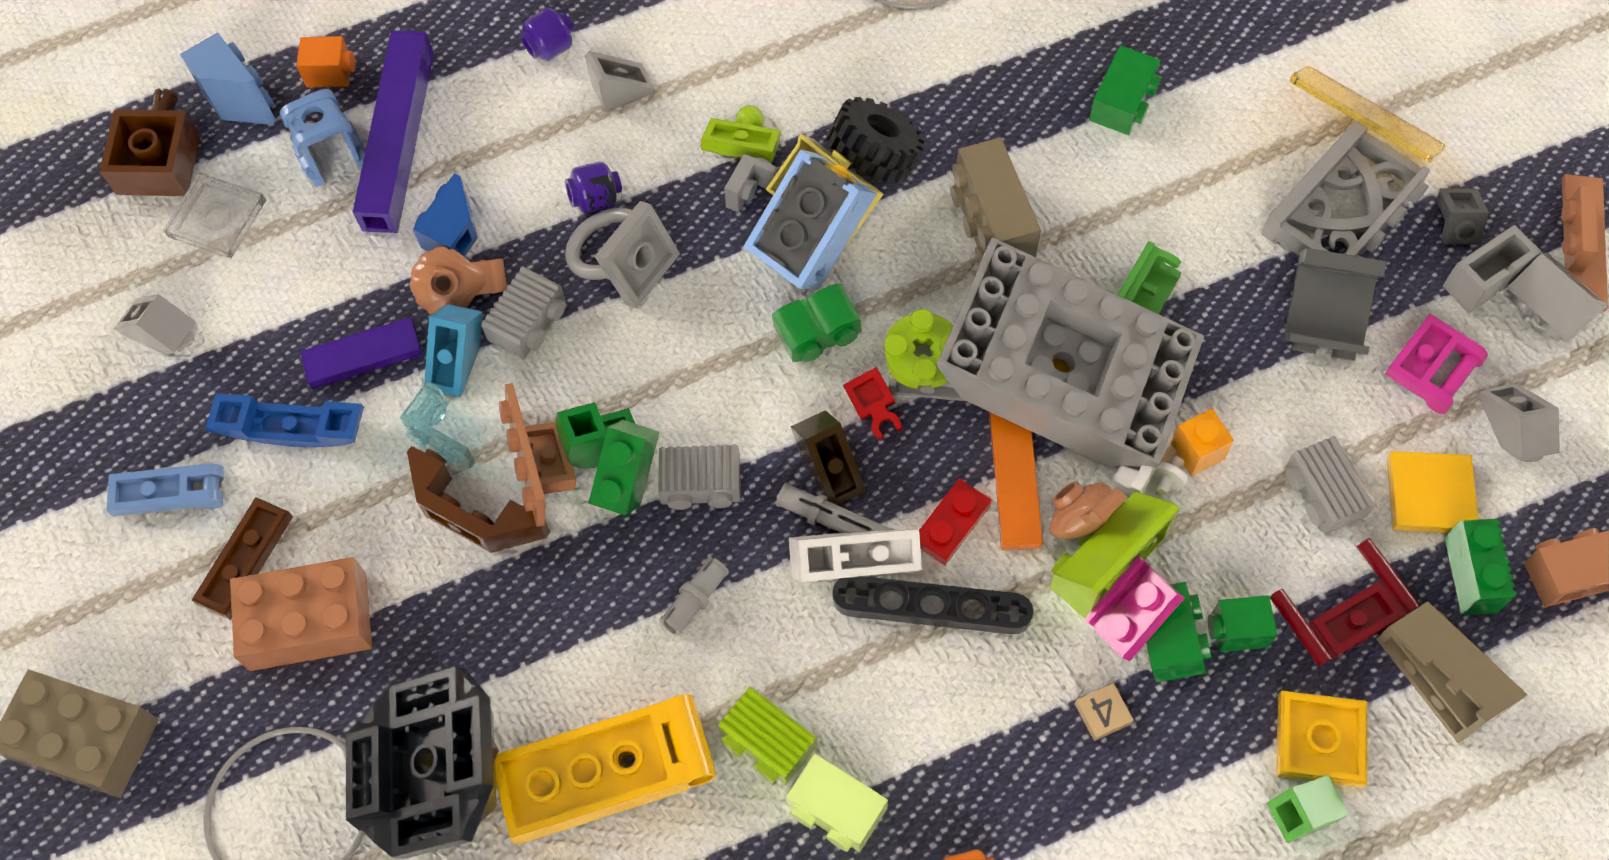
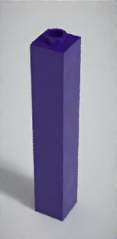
(393, 132)

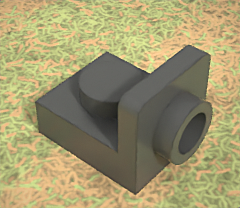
(1463, 215)

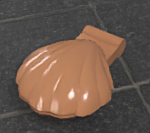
(449, 278)
(1083, 509)

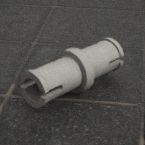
(694, 596)

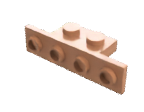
(1585, 232)
(540, 457)

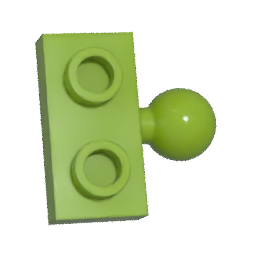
(742, 136)

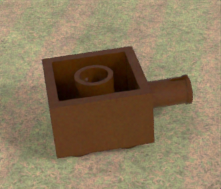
(151, 149)

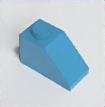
(452, 347)

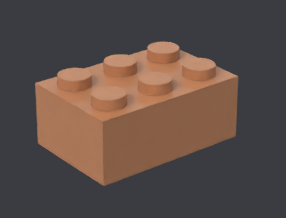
(300, 614)

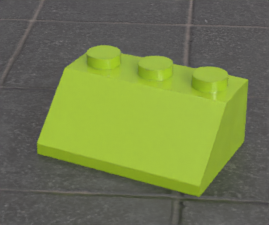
(1105, 555)

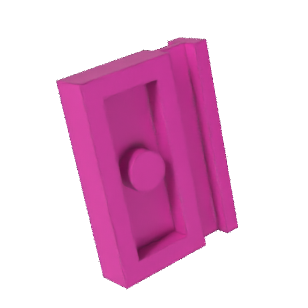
(1134, 609)

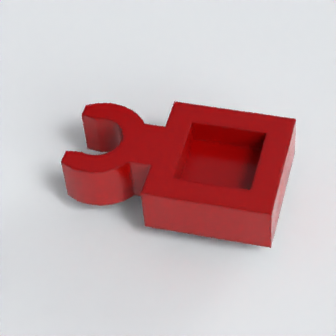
(871, 398)

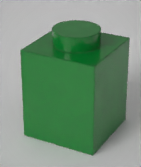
(1242, 623)

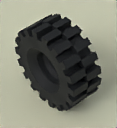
(876, 140)

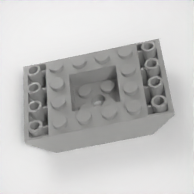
(1121, 358)

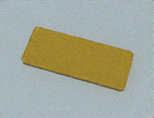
(1368, 113)

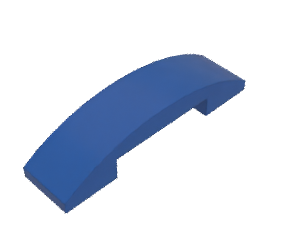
(284, 424)

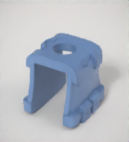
(304, 135)

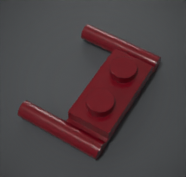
(1356, 617)

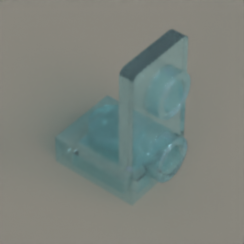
(424, 412)

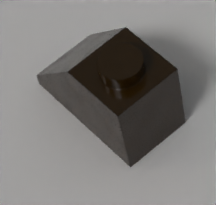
(829, 457)

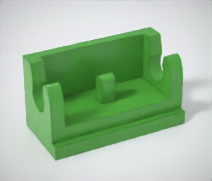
(1151, 279)

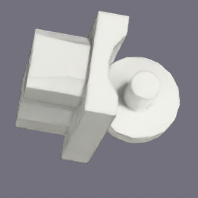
(1152, 479)

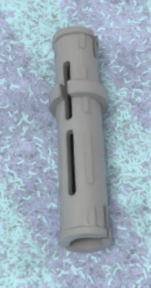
(821, 511)

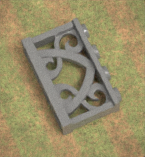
(1347, 156)

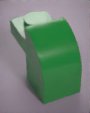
(584, 431)

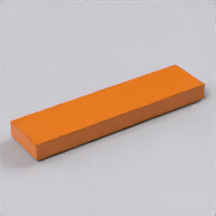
(1015, 485)

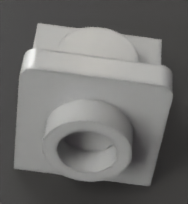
(745, 179)

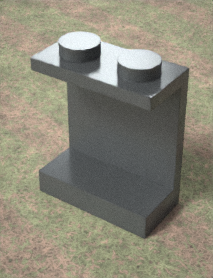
(1332, 303)

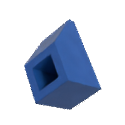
(447, 220)

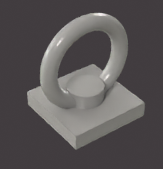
(631, 257)

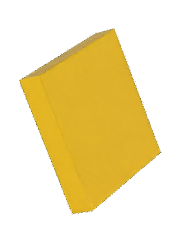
(1430, 491)
(1322, 738)

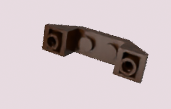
(509, 530)

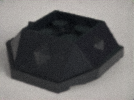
(423, 765)

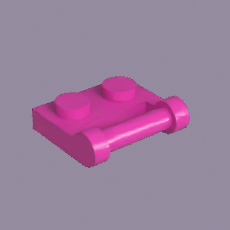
(1426, 354)

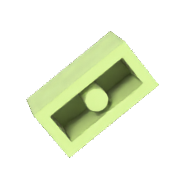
(836, 804)

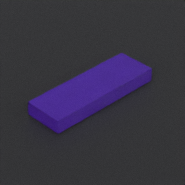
(361, 353)

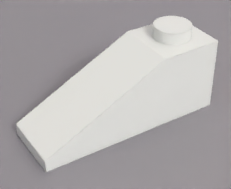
(854, 554)

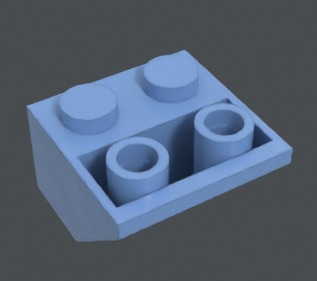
(228, 83)

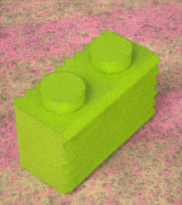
(766, 736)

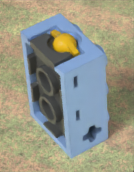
(809, 220)

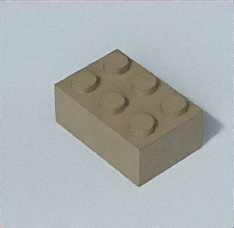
(993, 198)
(75, 733)

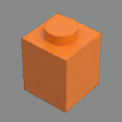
(325, 61)

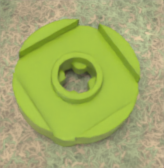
(901, 343)

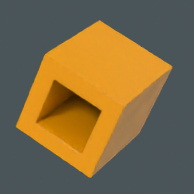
(1202, 442)

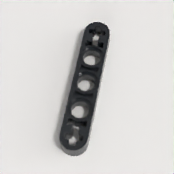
(951, 596)

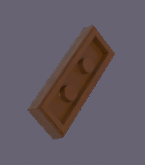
(242, 554)

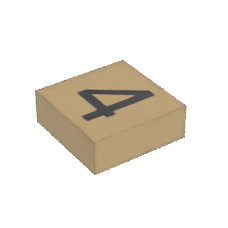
(1104, 711)

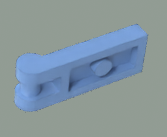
(164, 489)

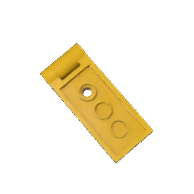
(581, 776)

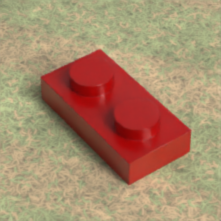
(953, 521)

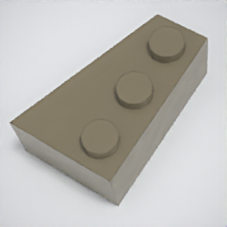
(1449, 671)

